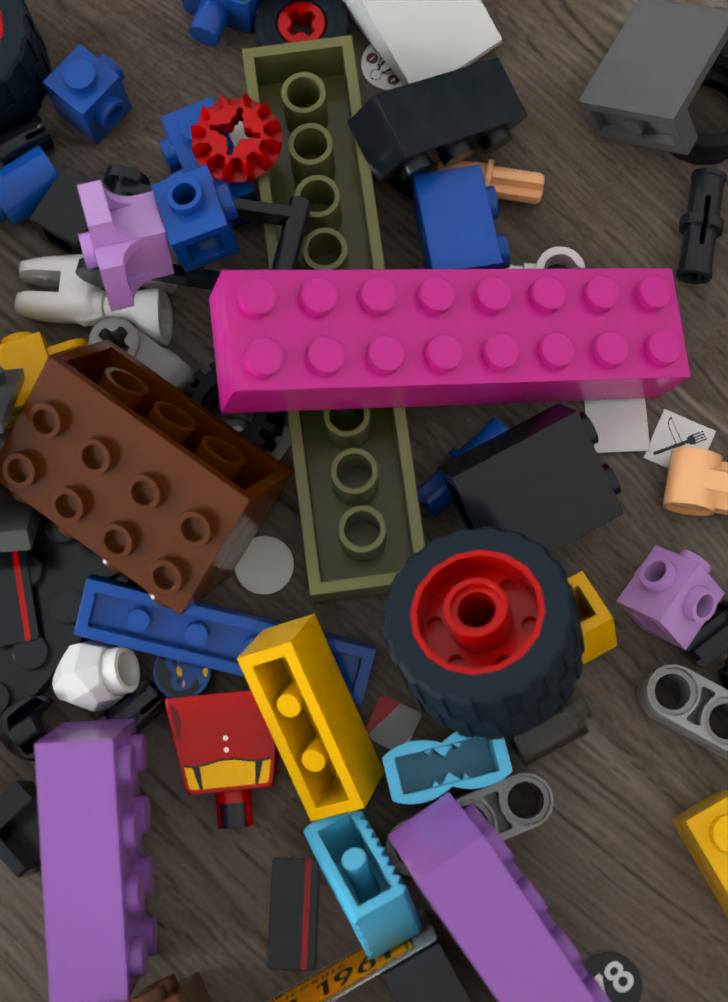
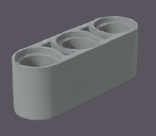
(693, 711)
(495, 809)

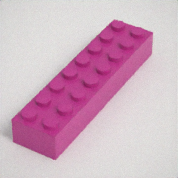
(443, 337)

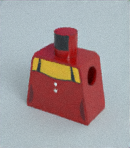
(224, 751)

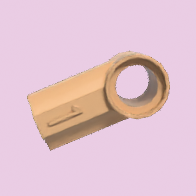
(696, 482)

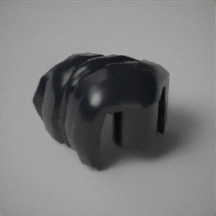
(23, 726)

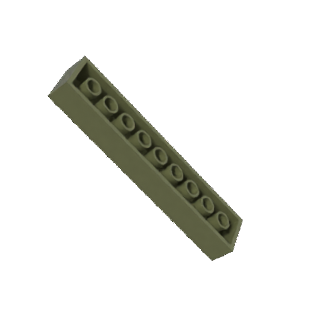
(348, 463)

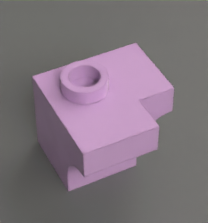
(123, 241)

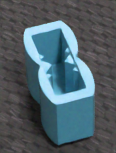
(428, 768)

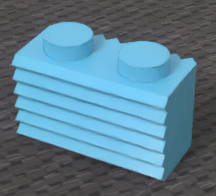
(364, 881)

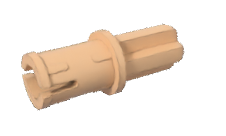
(508, 182)

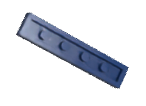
(201, 636)

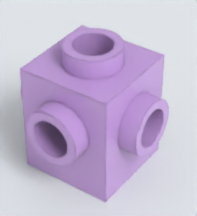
(671, 595)

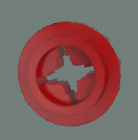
(251, 156)

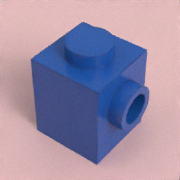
(88, 93)
(197, 217)

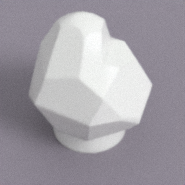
(96, 675)

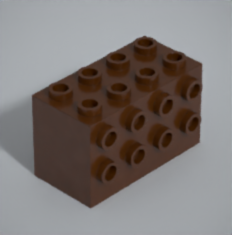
(139, 473)

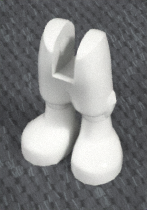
(88, 304)

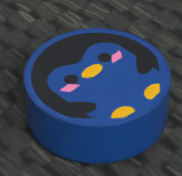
(181, 678)

